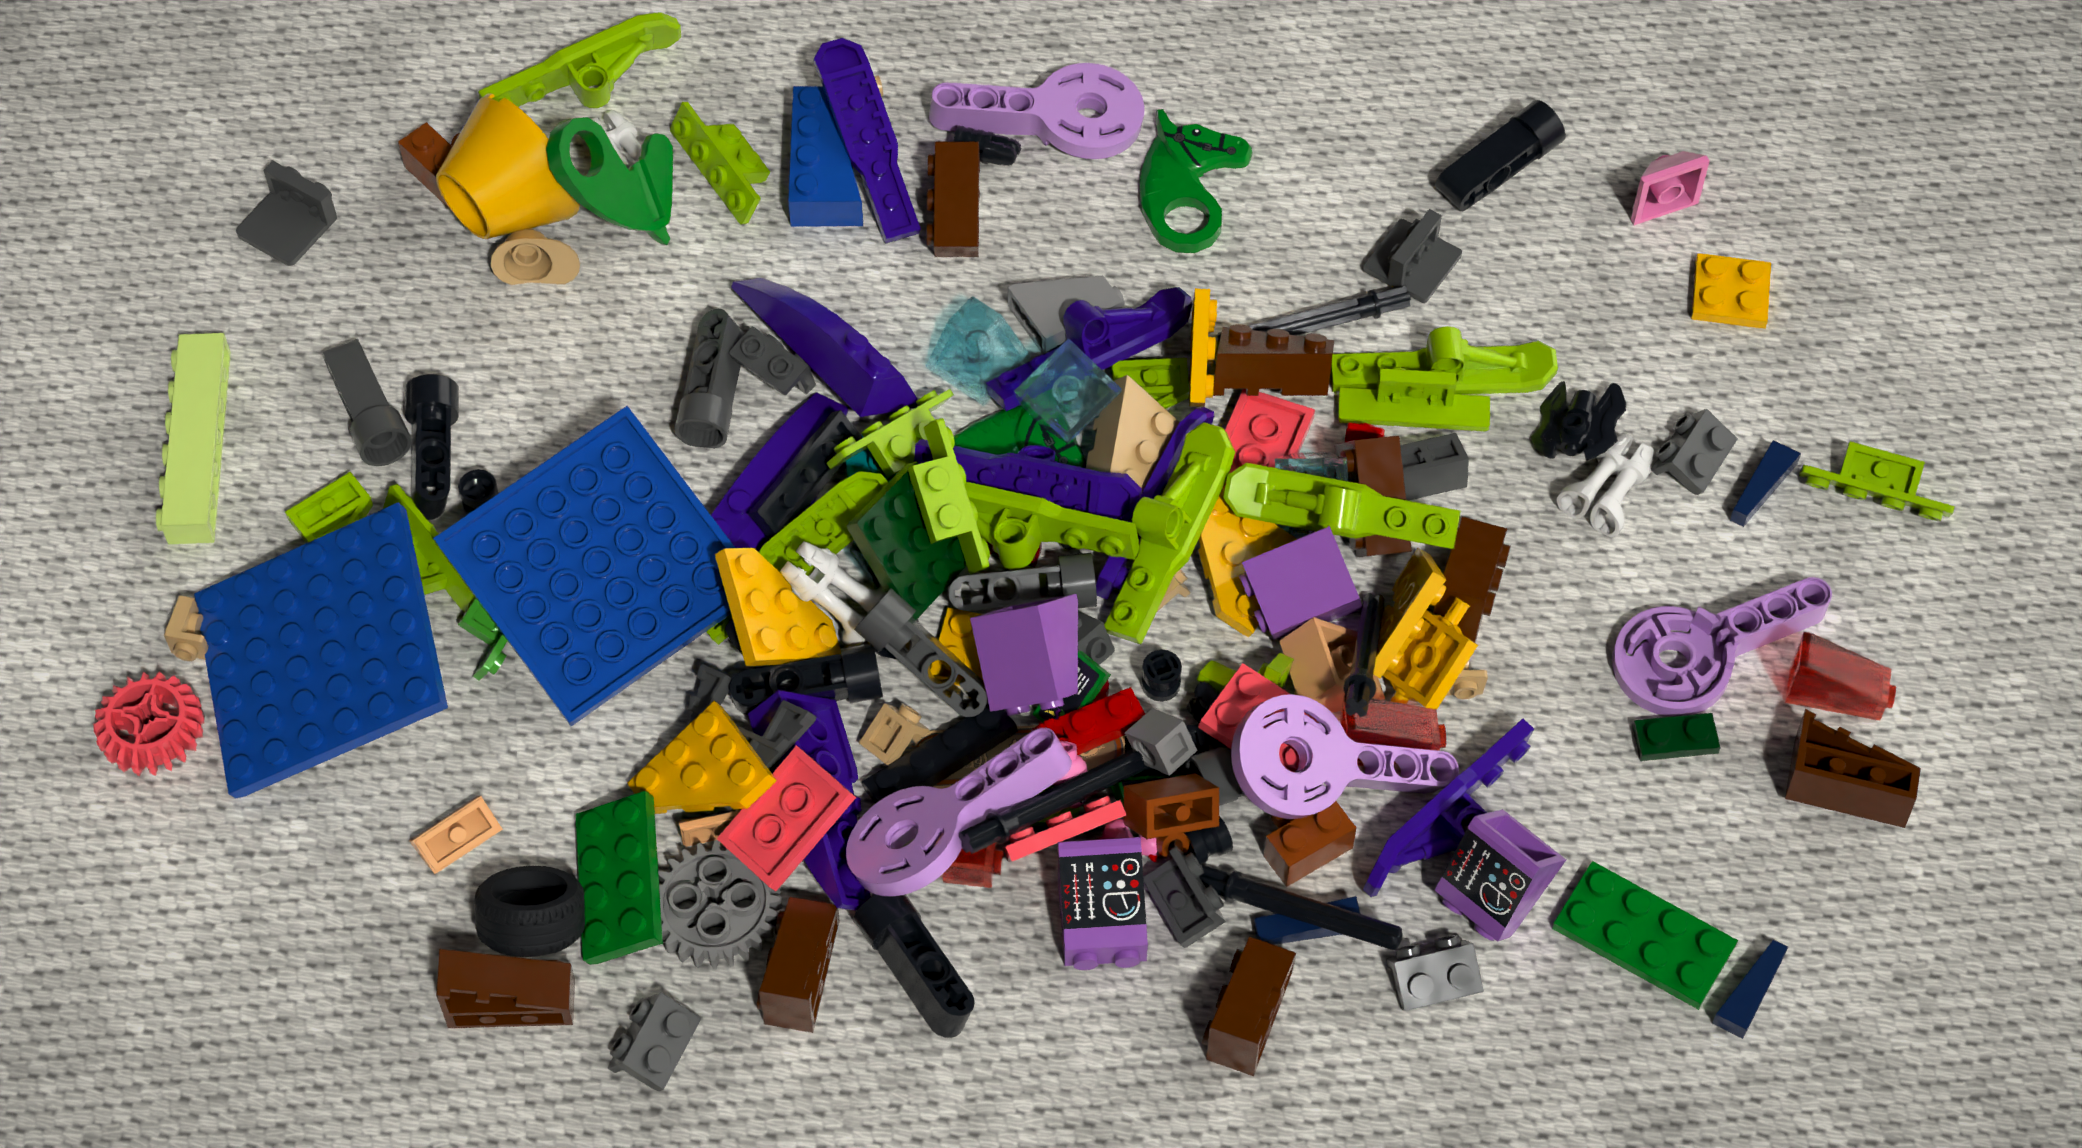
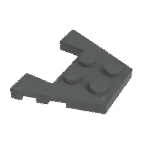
(783, 731)

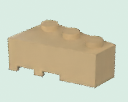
(1131, 434)

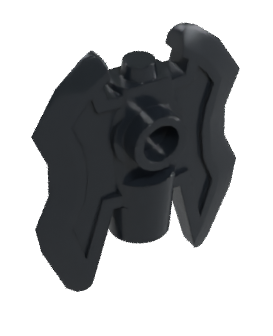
(1579, 425)

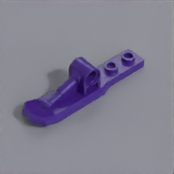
(867, 134)
(1105, 336)
(1039, 475)
(1114, 571)
(1439, 823)

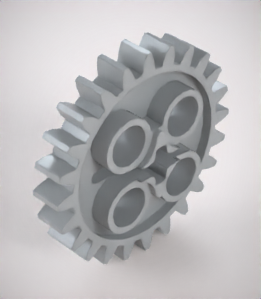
(741, 925)

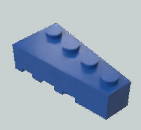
(820, 171)

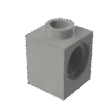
(1161, 741)

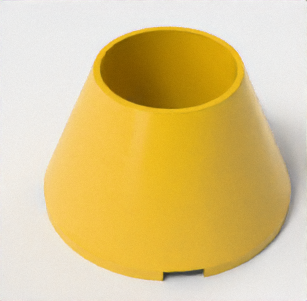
(501, 173)

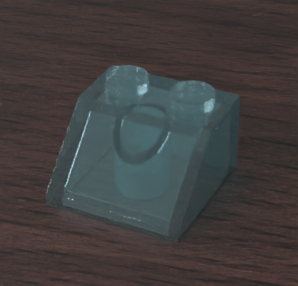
(1066, 392)

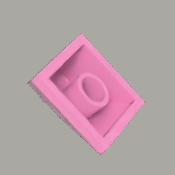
(1669, 185)

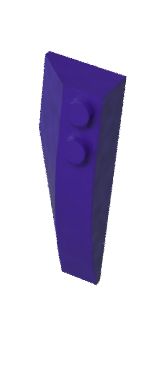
(830, 347)
(766, 467)
(830, 748)

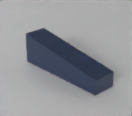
(1770, 473)
(1282, 929)
(1745, 1000)

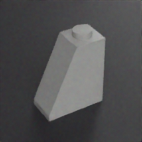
(1042, 305)

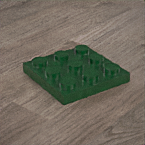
(899, 548)

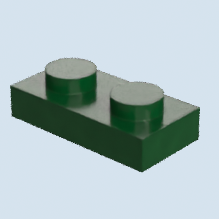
(1676, 737)

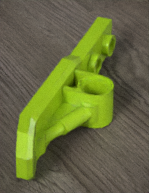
(590, 62)
(1477, 368)
(1345, 506)
(1021, 522)
(819, 525)
(1171, 528)

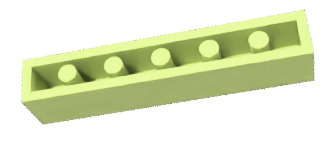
(195, 439)

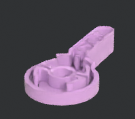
(1045, 107)
(1708, 647)
(1324, 757)
(928, 811)

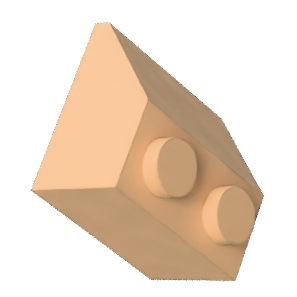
(1322, 661)

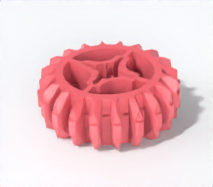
(164, 735)

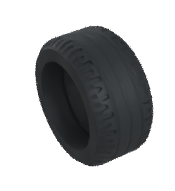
(529, 911)

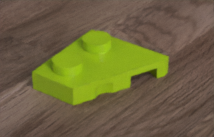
(1161, 378)
(330, 508)

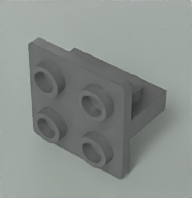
(1414, 257)

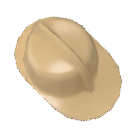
(534, 259)

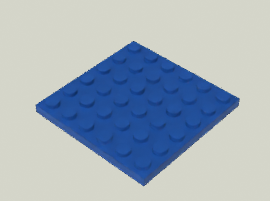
(594, 564)
(319, 651)

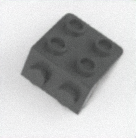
(289, 216)

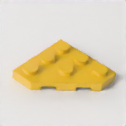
(1202, 347)
(1224, 546)
(1414, 589)
(768, 616)
(705, 768)

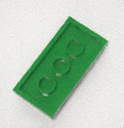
(619, 878)
(1645, 935)

